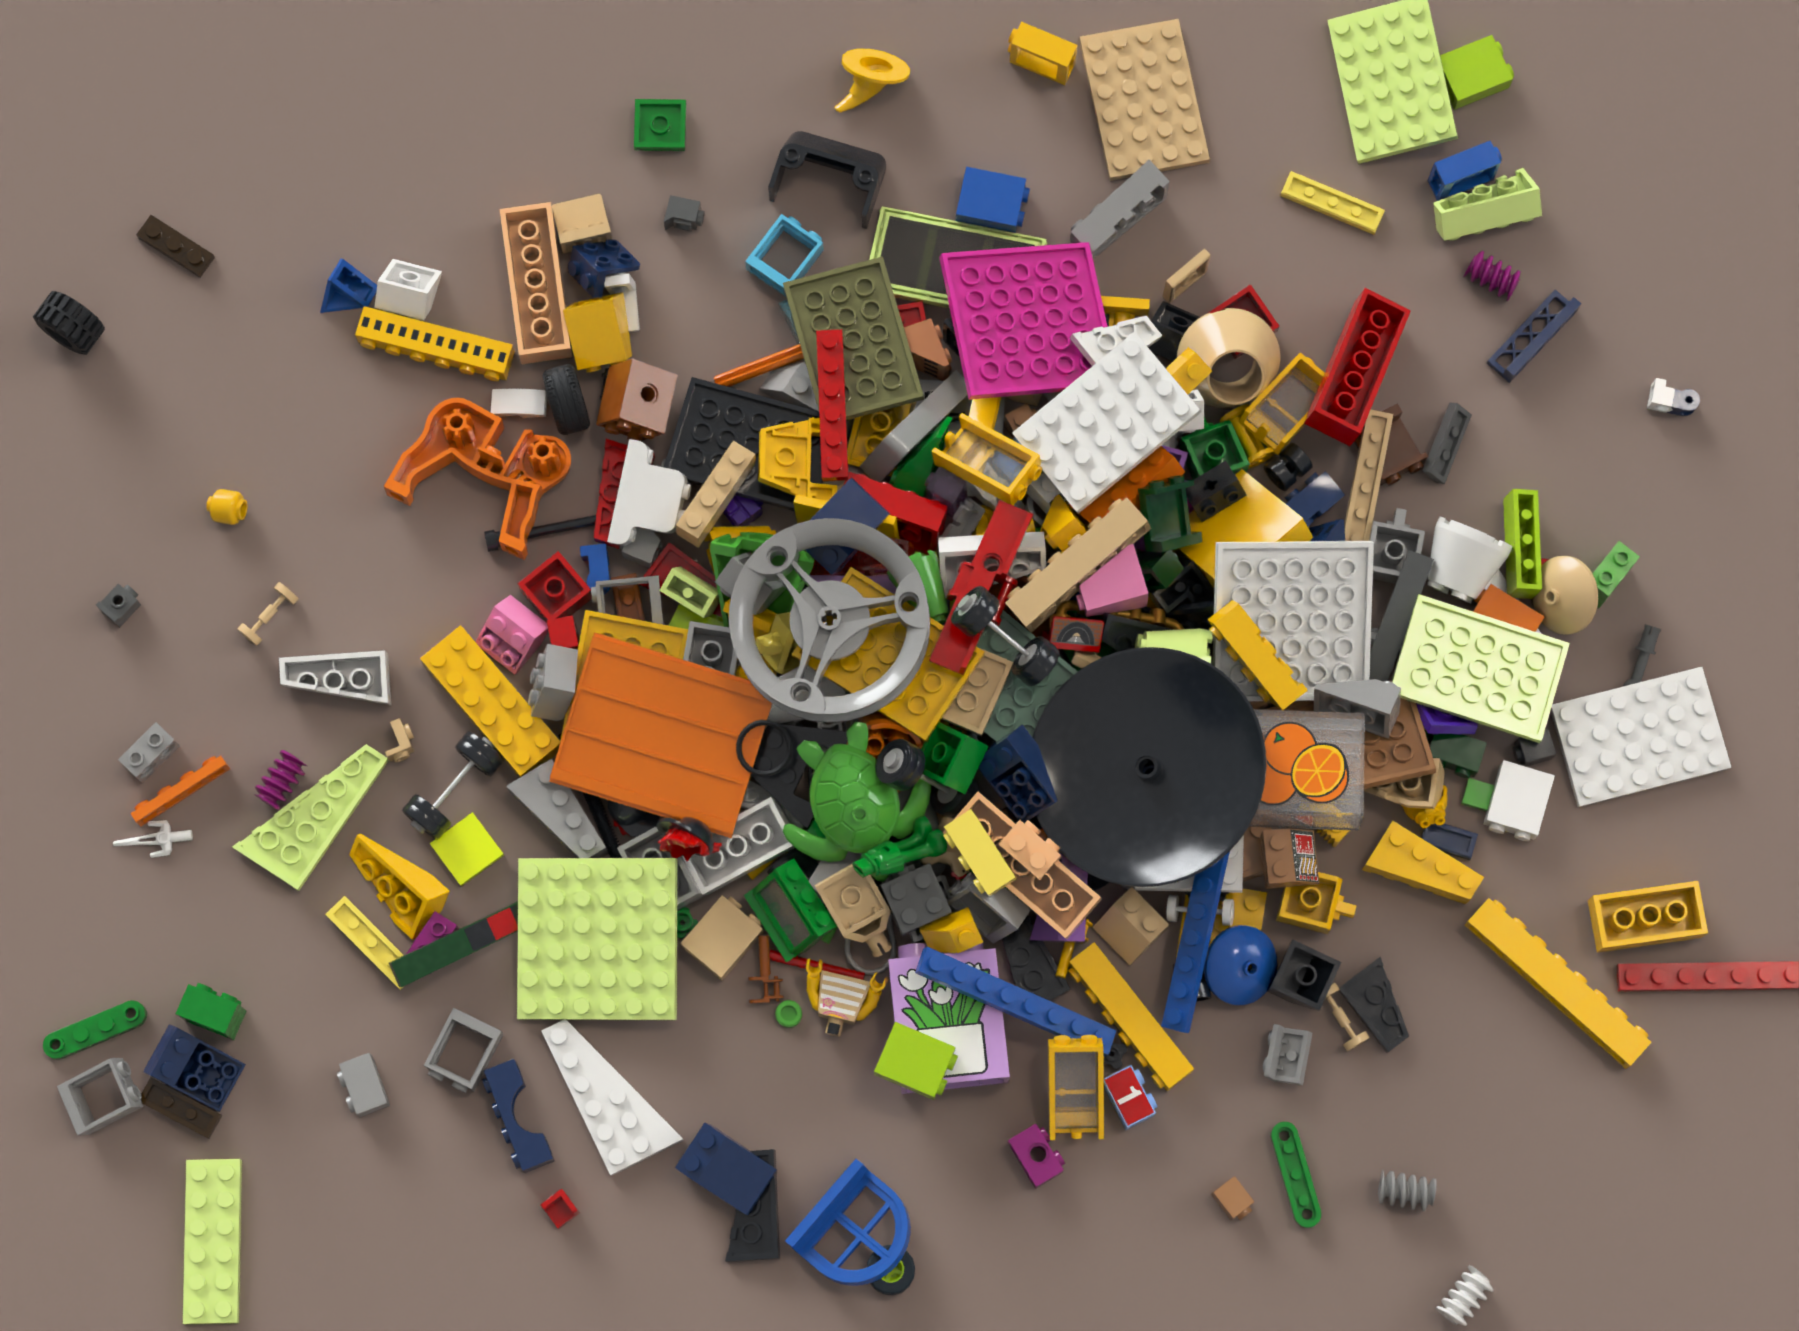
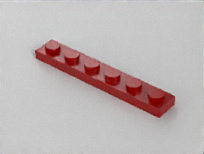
(832, 405)

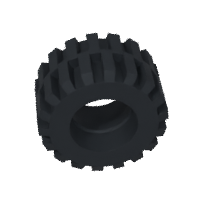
(69, 322)

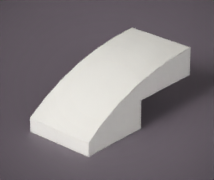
(520, 402)

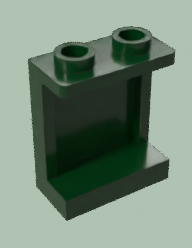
(1168, 515)

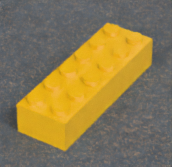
(491, 702)

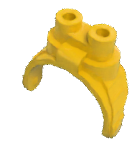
(1426, 816)

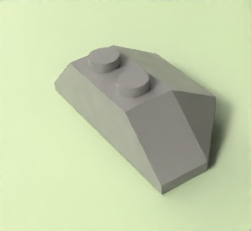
(793, 386)

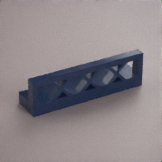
(1541, 338)

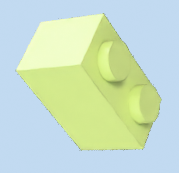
(691, 591)

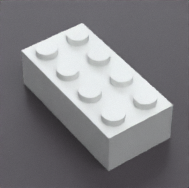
(754, 842)

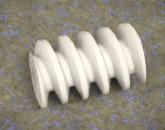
(1465, 1297)

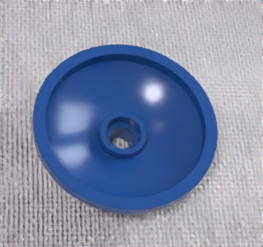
(1229, 961)

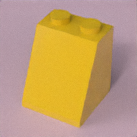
(598, 331)

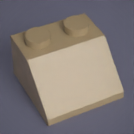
(1130, 926)

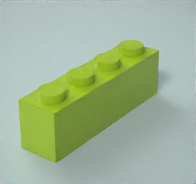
(1523, 533)

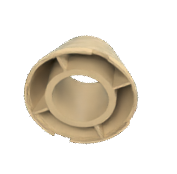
(1227, 333)

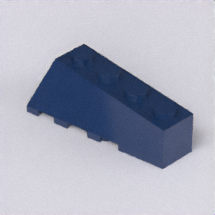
(1315, 498)

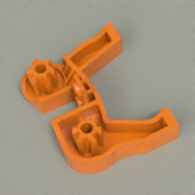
(467, 435)

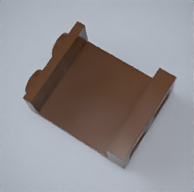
(1401, 451)

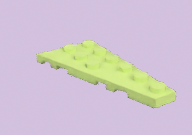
(308, 825)

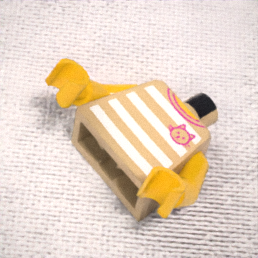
(841, 997)

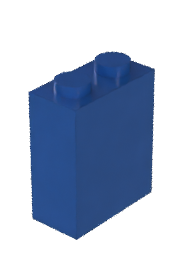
(992, 200)

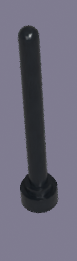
(492, 537)

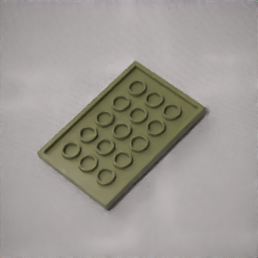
(875, 345)

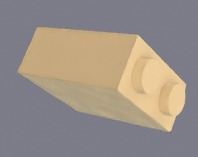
(722, 937)

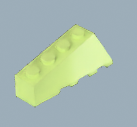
(1488, 206)

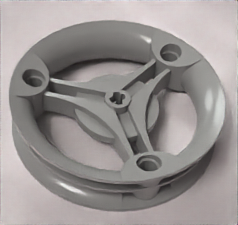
(840, 602)

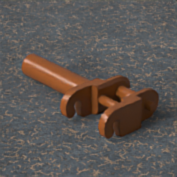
(764, 961)

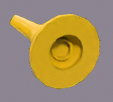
(870, 73)

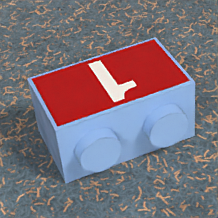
(1129, 1097)

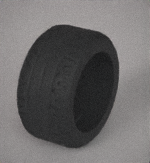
(566, 399)

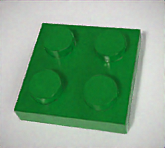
(660, 125)

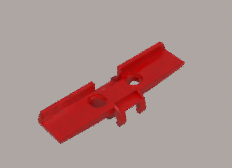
(1000, 543)

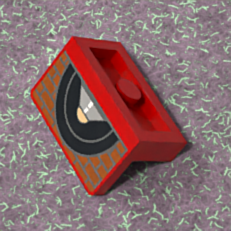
(1075, 633)

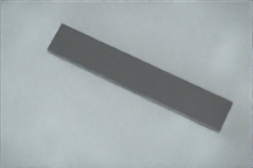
(1398, 614)

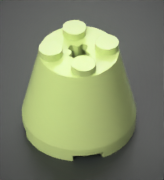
(1185, 640)

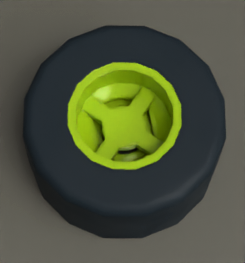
(898, 1279)

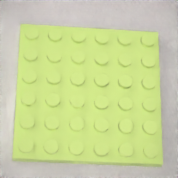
(597, 938)

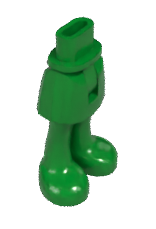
(891, 856)

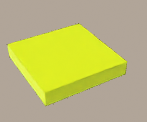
(467, 849)

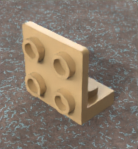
(581, 221)

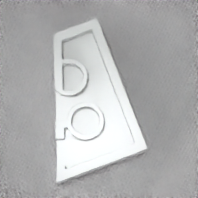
(1101, 340)

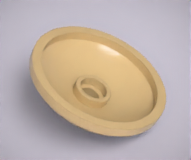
(1567, 595)

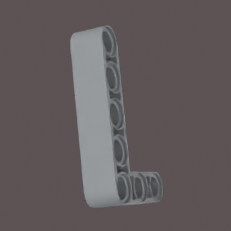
(915, 427)

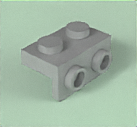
(1287, 1055)

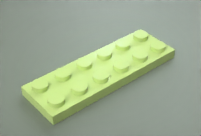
(212, 1241)

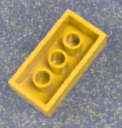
(1647, 916)

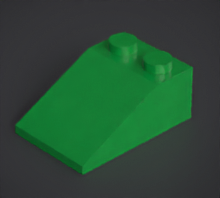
(919, 463)

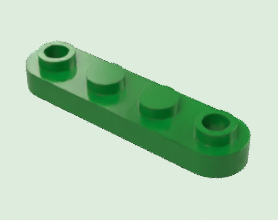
(94, 1030)
(1295, 1174)

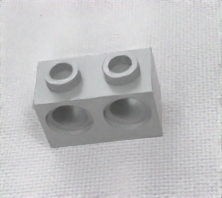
(149, 752)

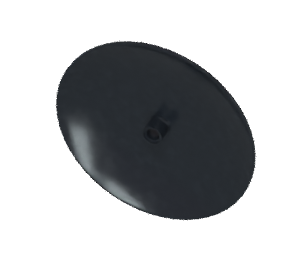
(1204, 778)

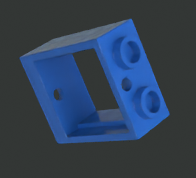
(1464, 170)

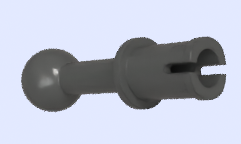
(1646, 646)

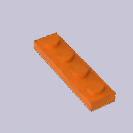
(188, 784)

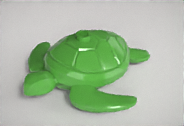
(852, 802)

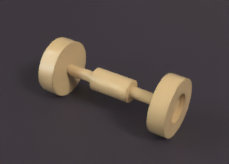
(267, 614)
(1343, 1020)

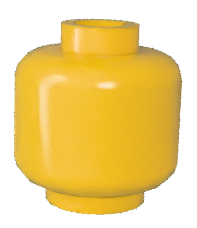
(227, 506)

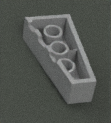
(1122, 209)

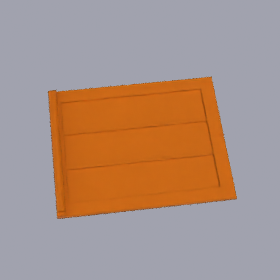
(660, 734)

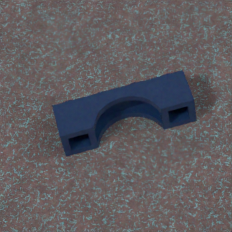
(506, 1084)

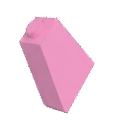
(1114, 586)

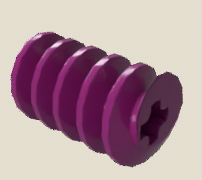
(1493, 274)
(280, 779)

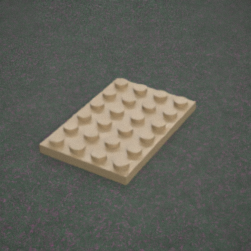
(1144, 98)

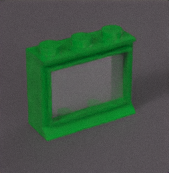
(790, 910)

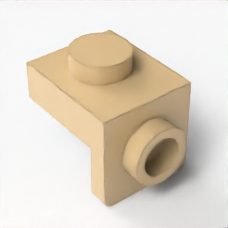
(403, 734)

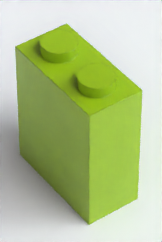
(1476, 71)
(916, 1061)

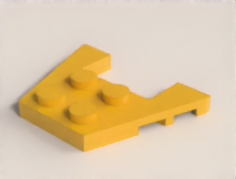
(787, 459)

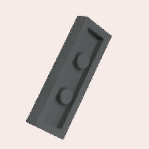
(1447, 443)

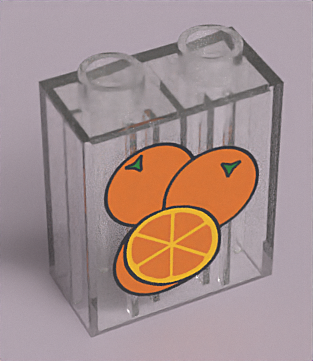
(1312, 770)

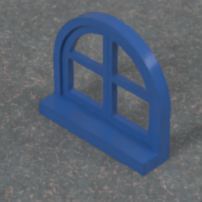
(831, 1209)

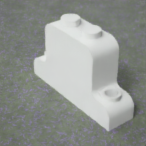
(646, 496)

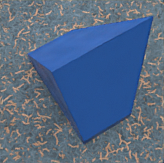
(347, 289)

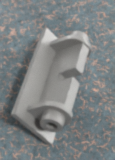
(965, 519)

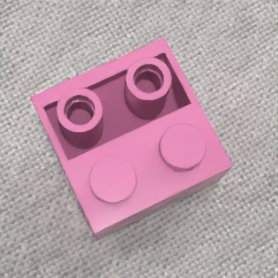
(512, 634)

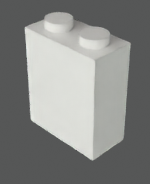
(1518, 801)

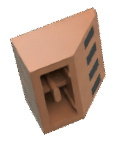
(928, 350)

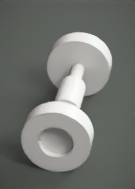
(1173, 910)

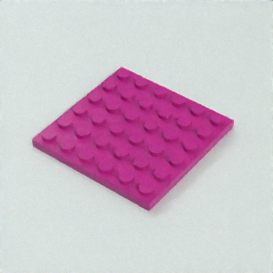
(1018, 316)

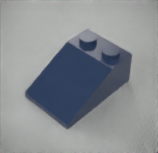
(851, 504)
(726, 1168)

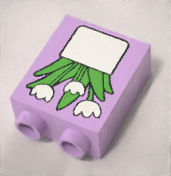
(952, 1017)

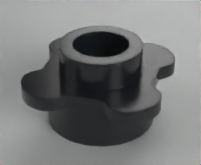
(1115, 1061)

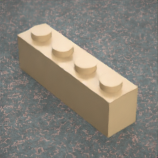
(715, 494)

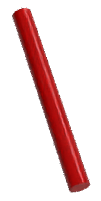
(801, 963)

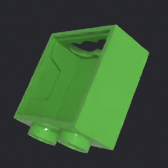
(1613, 570)

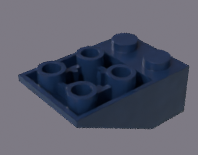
(1019, 774)
(194, 1067)

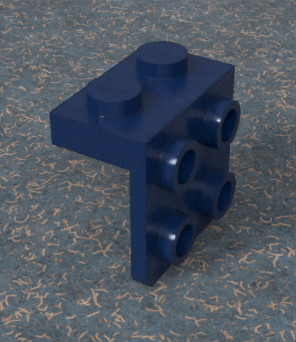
(594, 261)

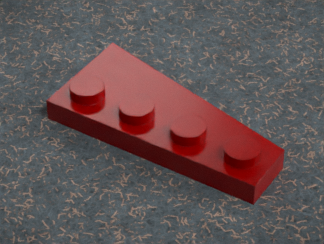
(611, 476)
(673, 557)

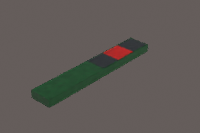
(455, 945)

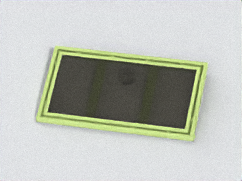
(915, 242)

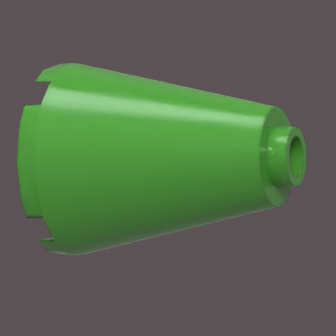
(931, 577)

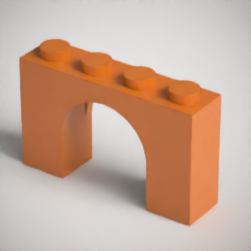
(1506, 608)

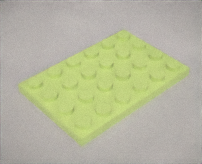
(1392, 79)
(1479, 668)

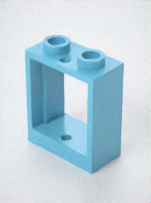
(769, 275)

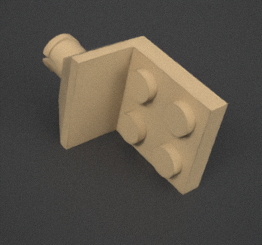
(857, 908)

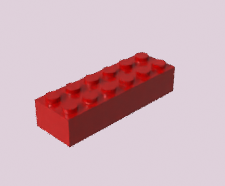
(1357, 367)

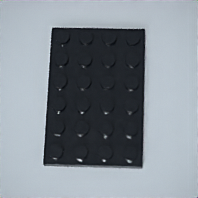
(718, 416)

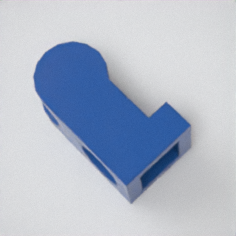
(598, 564)

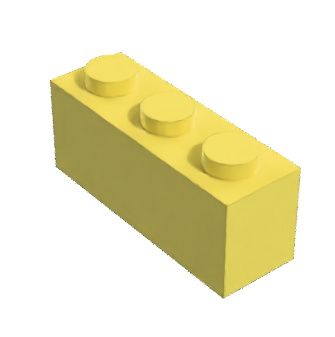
(979, 853)

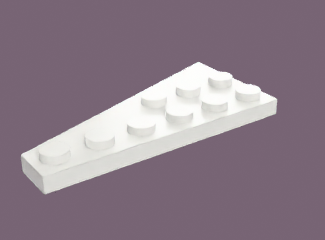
(614, 1112)

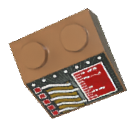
(1289, 858)

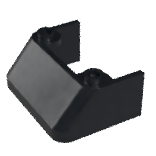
(866, 166)

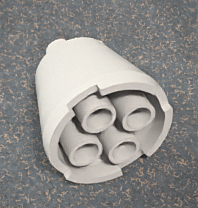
(1464, 559)

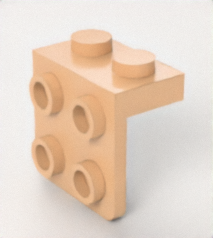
(1030, 849)

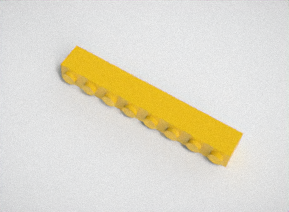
(1558, 983)

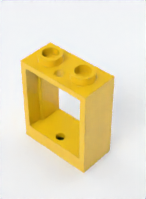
(1042, 53)

